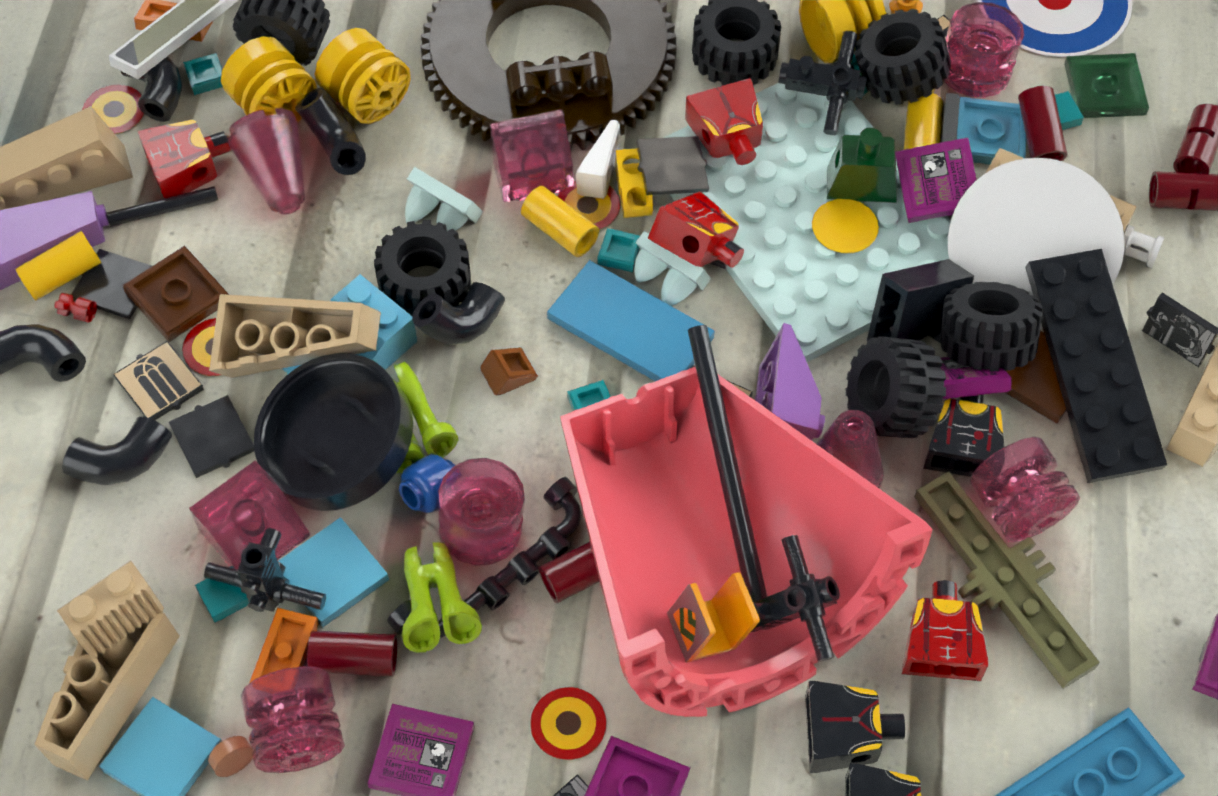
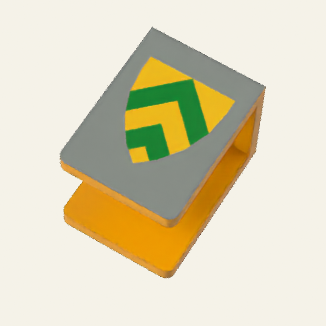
(716, 624)

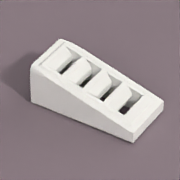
(598, 166)

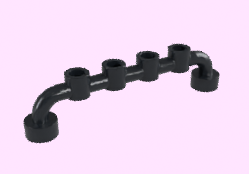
(521, 566)

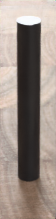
(162, 206)

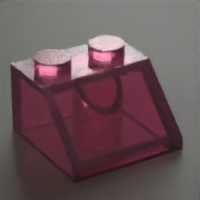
(531, 155)
(243, 511)

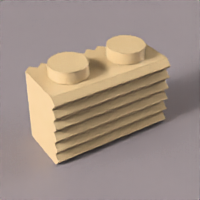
(110, 609)

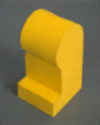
(631, 186)

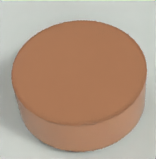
(230, 756)

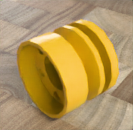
(827, 20)
(362, 75)
(265, 77)

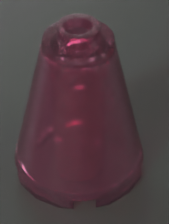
(271, 157)
(855, 444)

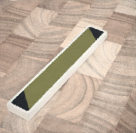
(166, 35)

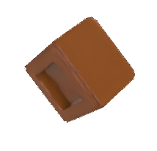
(507, 370)

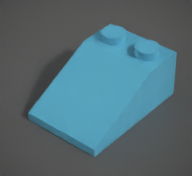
(396, 326)

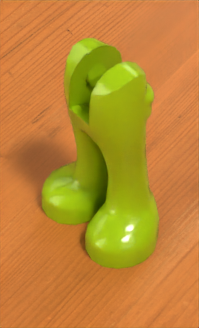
(437, 437)
(459, 619)

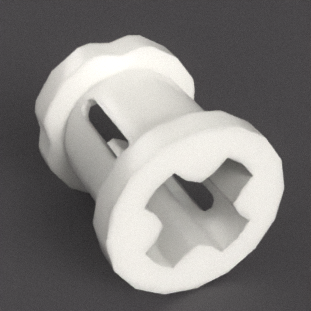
(1151, 244)

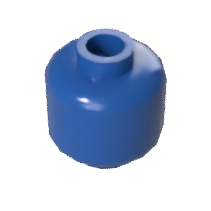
(422, 481)

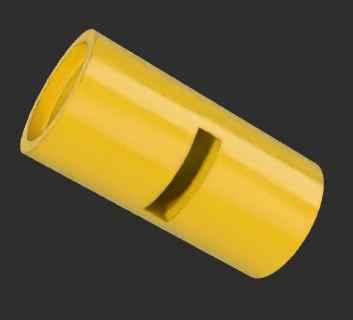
(923, 122)
(559, 221)
(58, 266)

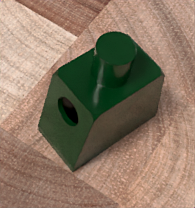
(863, 168)

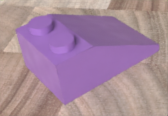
(788, 386)

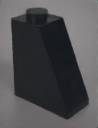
(913, 299)

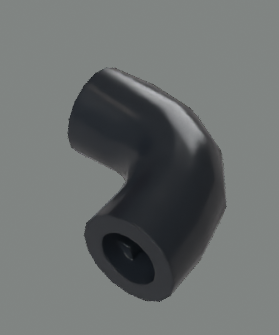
(161, 90)
(332, 131)
(462, 322)
(41, 345)
(118, 461)

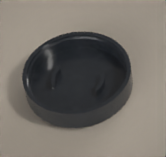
(333, 431)

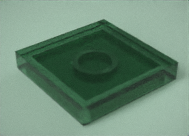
(1106, 85)

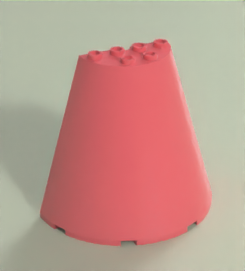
(664, 523)

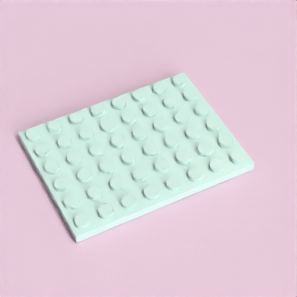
(774, 199)

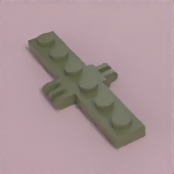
(1007, 579)

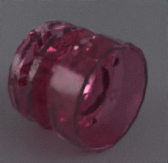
(982, 48)
(1024, 489)
(481, 511)
(292, 719)

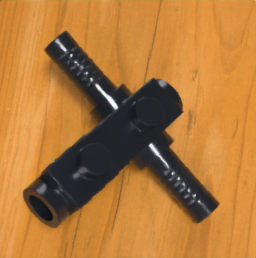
(836, 82)
(262, 577)
(801, 600)

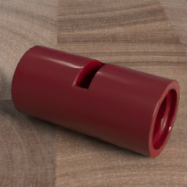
(1042, 123)
(1199, 141)
(1183, 191)
(570, 573)
(353, 653)

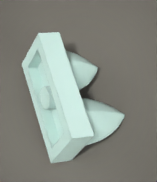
(429, 192)
(681, 277)

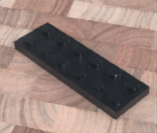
(1095, 366)

